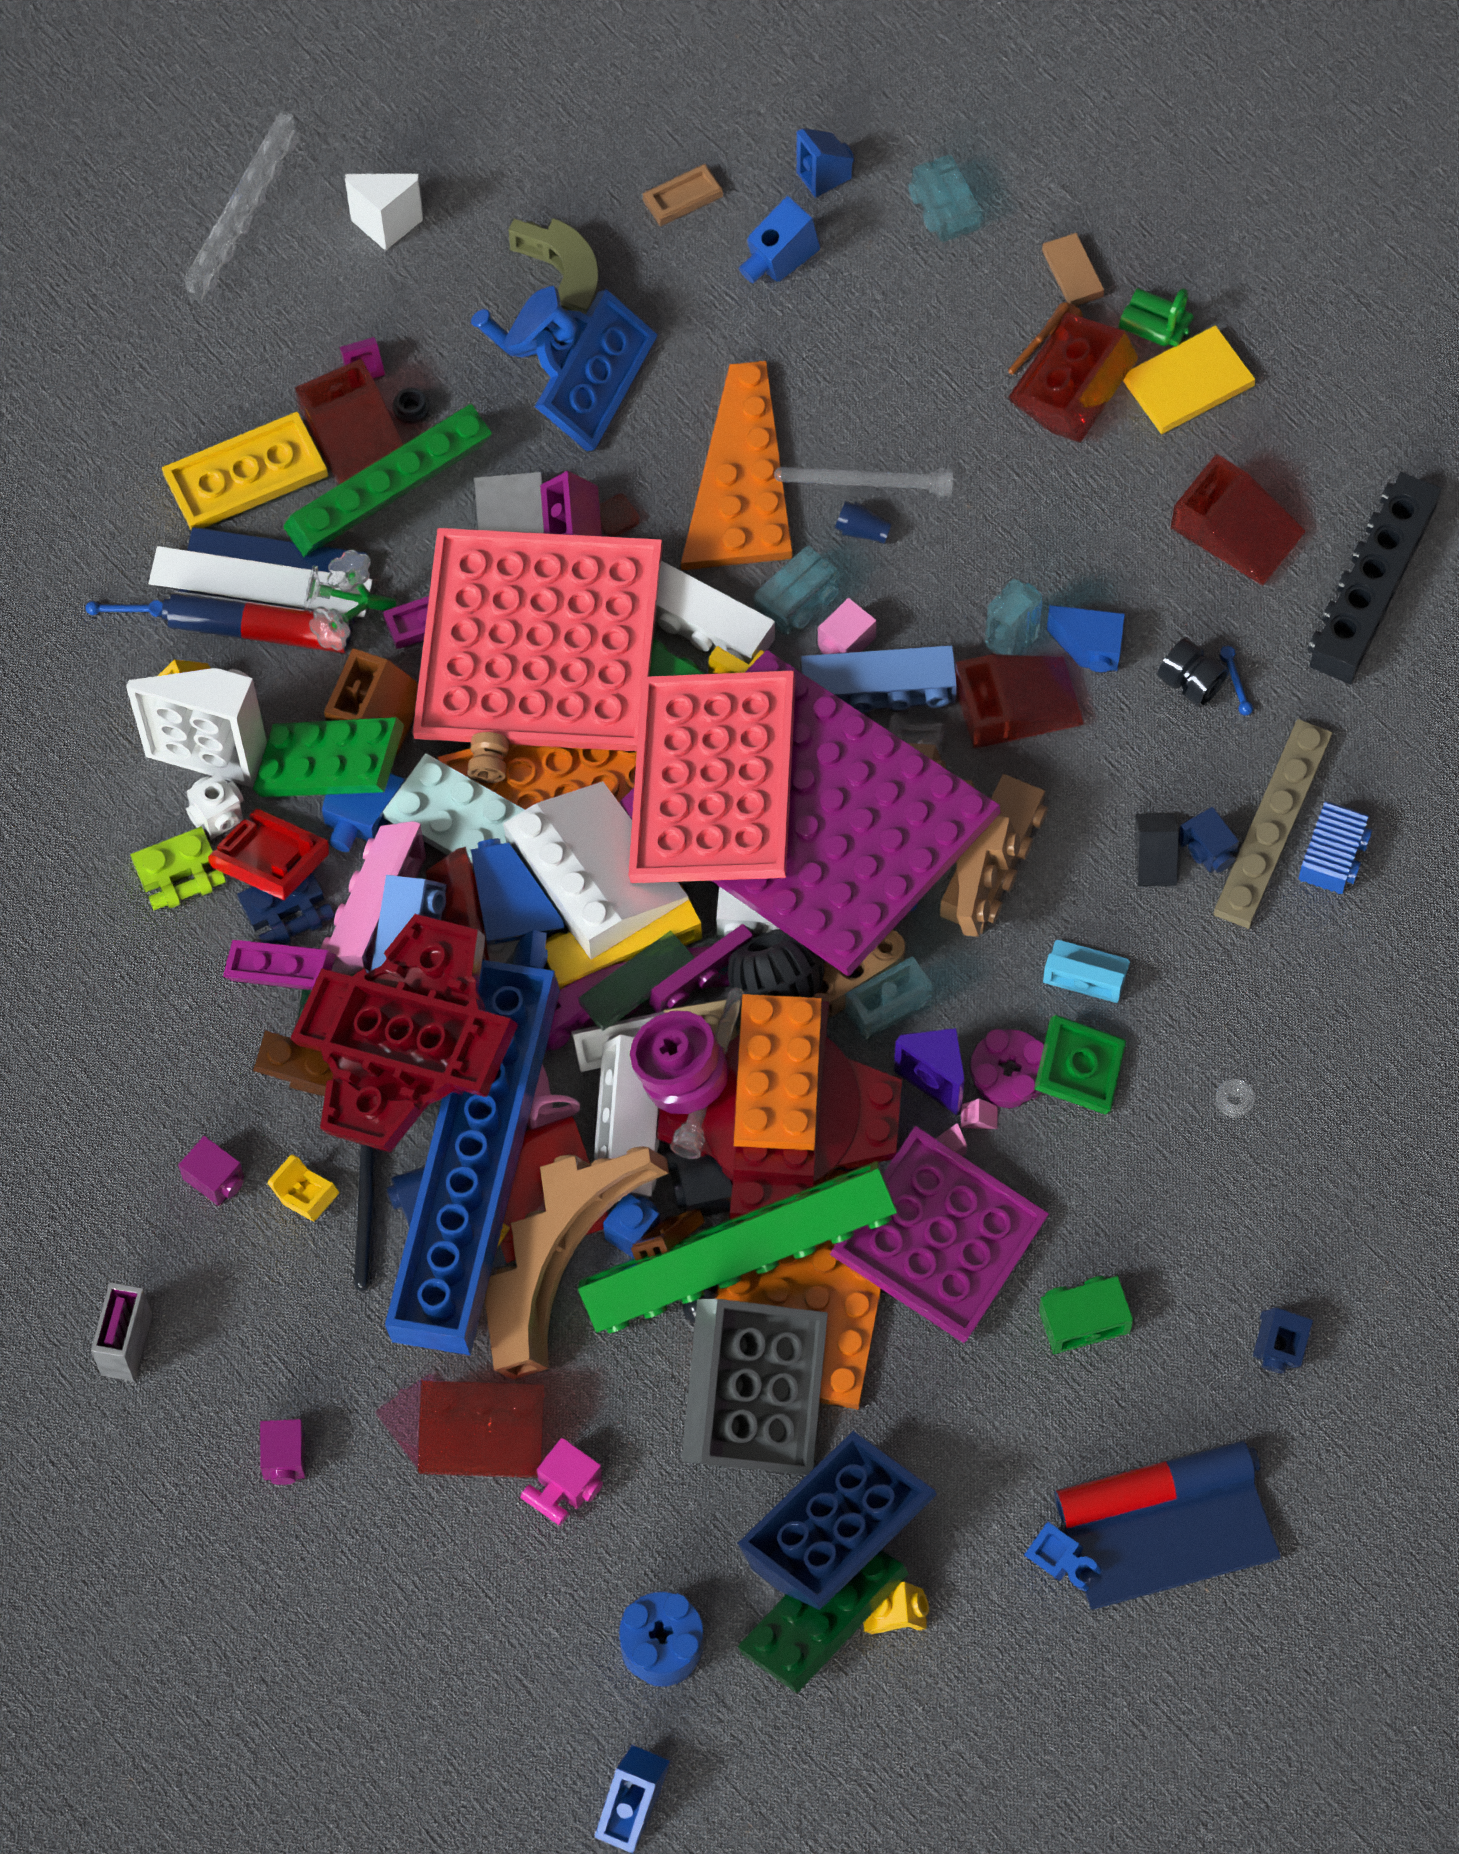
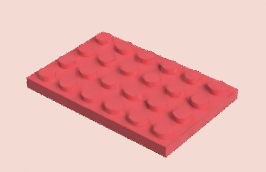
(713, 777)

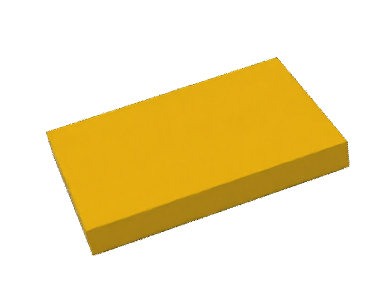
(1188, 379)

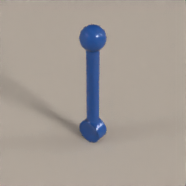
(154, 608)
(1227, 655)

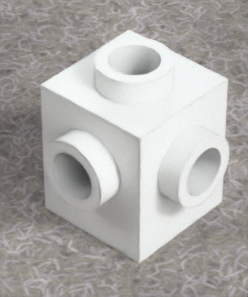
(214, 805)

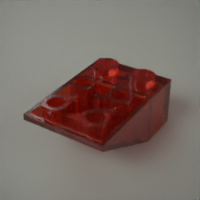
(347, 419)
(1236, 520)
(1015, 697)

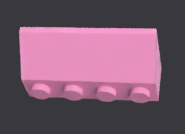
(394, 851)

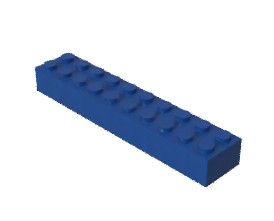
(472, 1175)

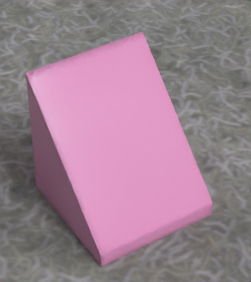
(979, 1115)
(954, 1140)

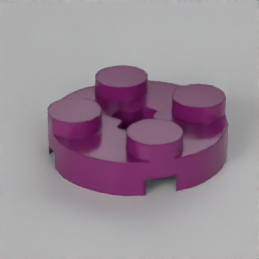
(989, 1077)

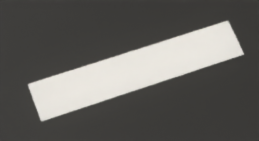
(241, 579)

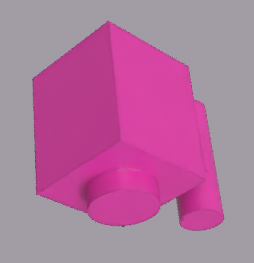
(567, 1476)

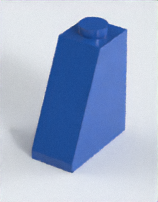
(510, 895)

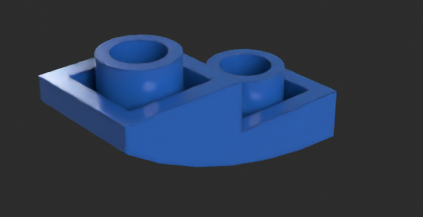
(531, 950)

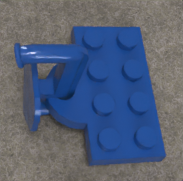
(585, 355)

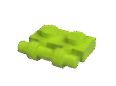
(172, 861)

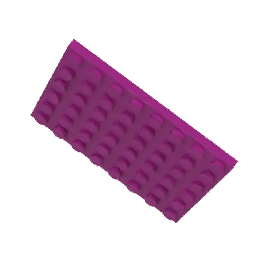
(864, 832)

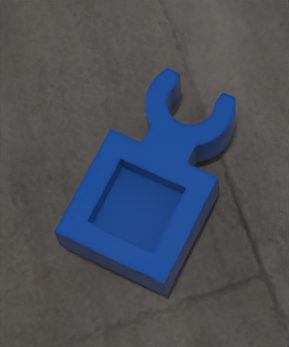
(1059, 1554)

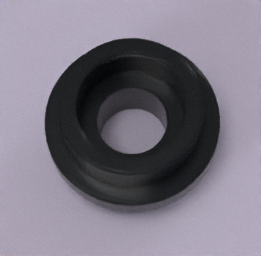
(409, 397)

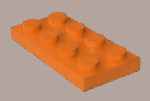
(777, 1072)

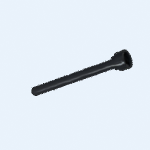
(365, 1217)

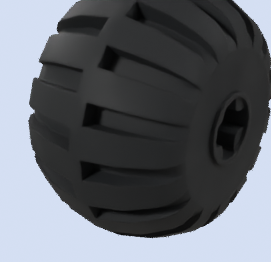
(776, 967)

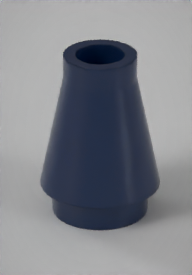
(862, 523)

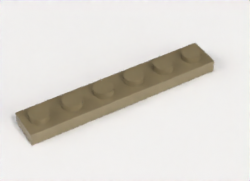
(1272, 824)

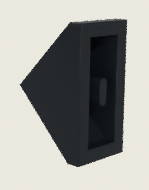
(1156, 849)

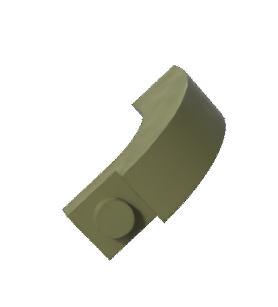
(567, 252)

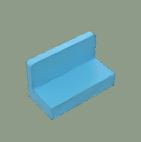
(1086, 971)

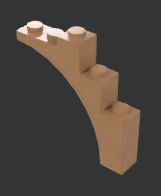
(979, 863)
(522, 1296)

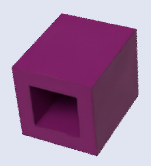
(212, 1171)
(282, 1451)

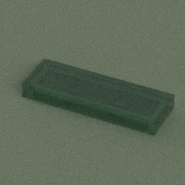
(634, 981)

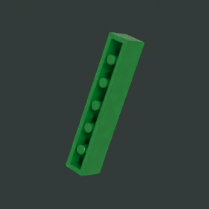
(387, 480)

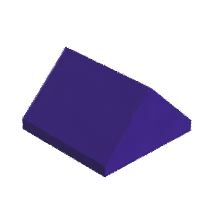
(932, 1065)

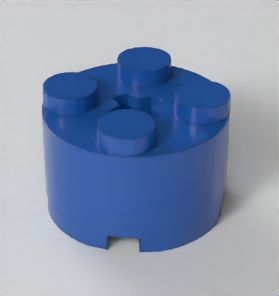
(665, 1615)

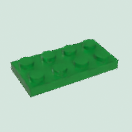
(328, 757)

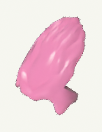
(542, 1110)

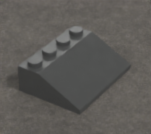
(754, 1386)

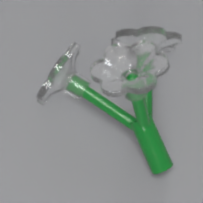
(347, 574)

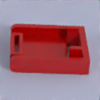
(266, 853)

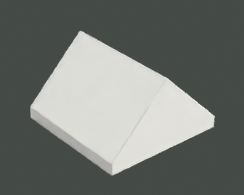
(384, 205)

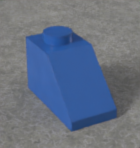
(822, 160)
(1088, 636)
(631, 1798)

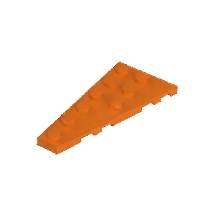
(739, 501)

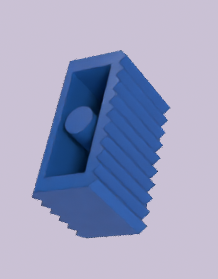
(1334, 847)

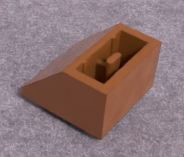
(373, 689)

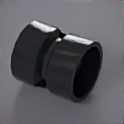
(1189, 669)

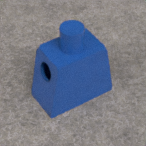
(780, 243)
(357, 814)

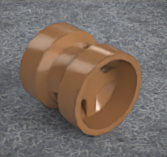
(488, 757)

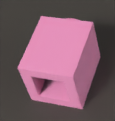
(846, 630)

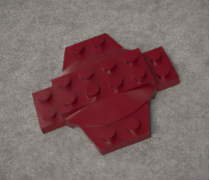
(404, 1033)
(852, 1129)

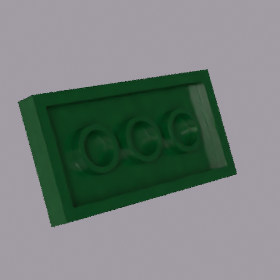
(800, 1639)

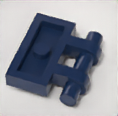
(265, 910)

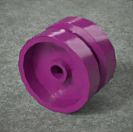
(679, 1062)

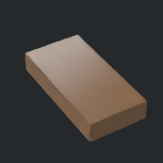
(682, 195)
(1073, 270)

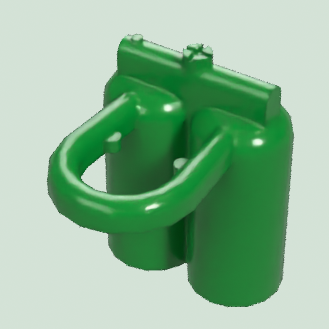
(1157, 317)

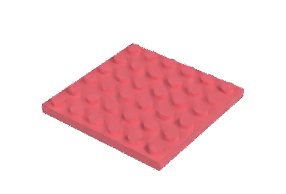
(538, 638)

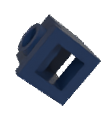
(1209, 840)
(1292, 1333)

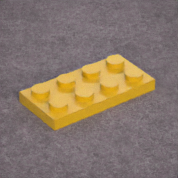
(244, 471)

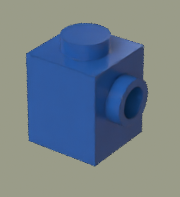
(630, 1222)

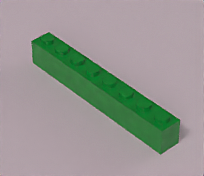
(738, 1247)

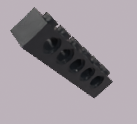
(1343, 656)

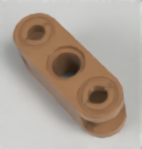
(836, 984)

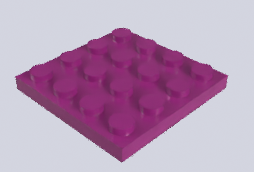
(950, 1236)

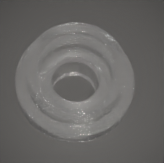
(1237, 1088)

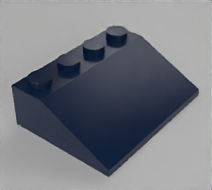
(834, 1521)

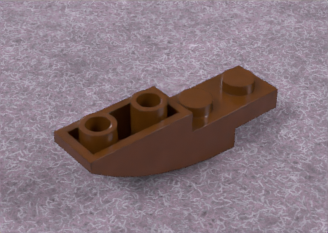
(293, 1063)

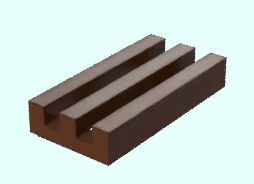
(667, 1234)

